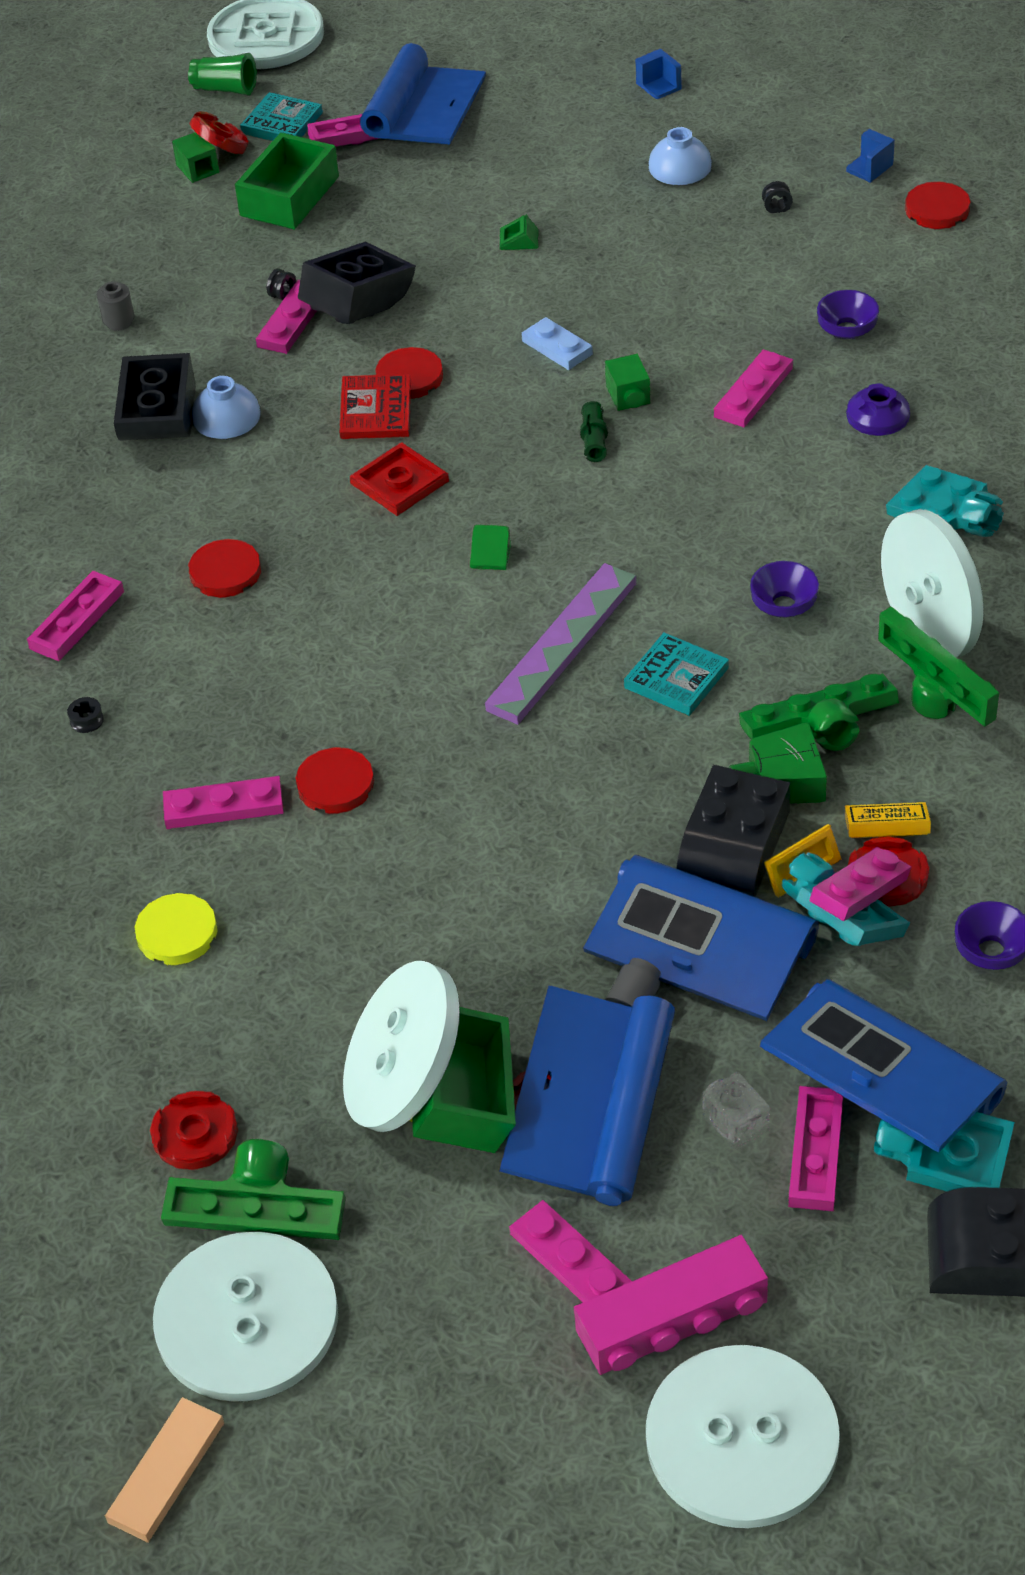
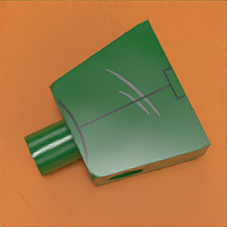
(789, 757)

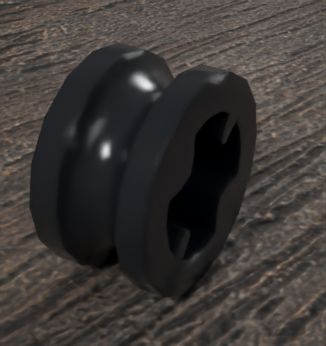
(781, 190)
(280, 283)
(85, 705)

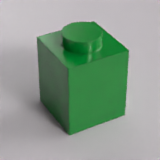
(195, 157)
(627, 382)

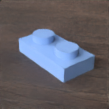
(557, 343)

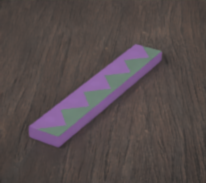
(560, 644)

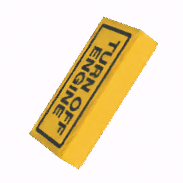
(887, 820)

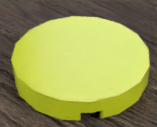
(176, 928)

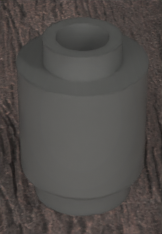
(115, 305)
(633, 981)

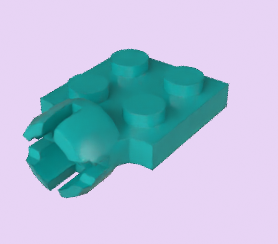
(953, 497)
(867, 926)
(968, 1160)

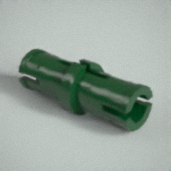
(593, 431)

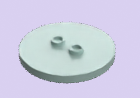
(268, 29)
(933, 579)
(401, 1046)
(245, 1316)
(742, 1436)

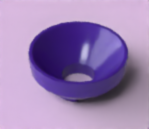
(848, 307)
(878, 417)
(787, 580)
(991, 922)

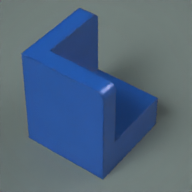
(658, 74)
(875, 157)

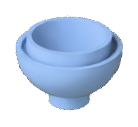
(679, 158)
(225, 409)

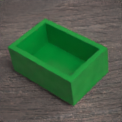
(287, 180)
(476, 1094)

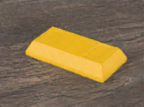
(819, 842)

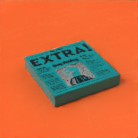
(280, 114)
(676, 673)

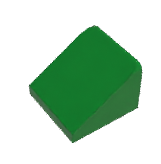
(519, 234)
(490, 547)

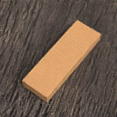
(164, 1469)

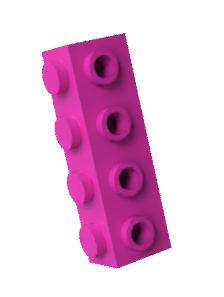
(671, 1305)

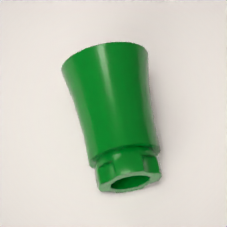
(224, 73)

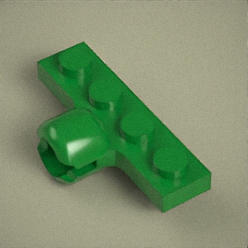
(940, 677)
(828, 711)
(255, 1199)

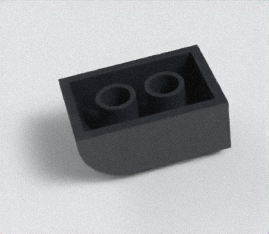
(355, 282)
(155, 397)
(734, 828)
(977, 1242)

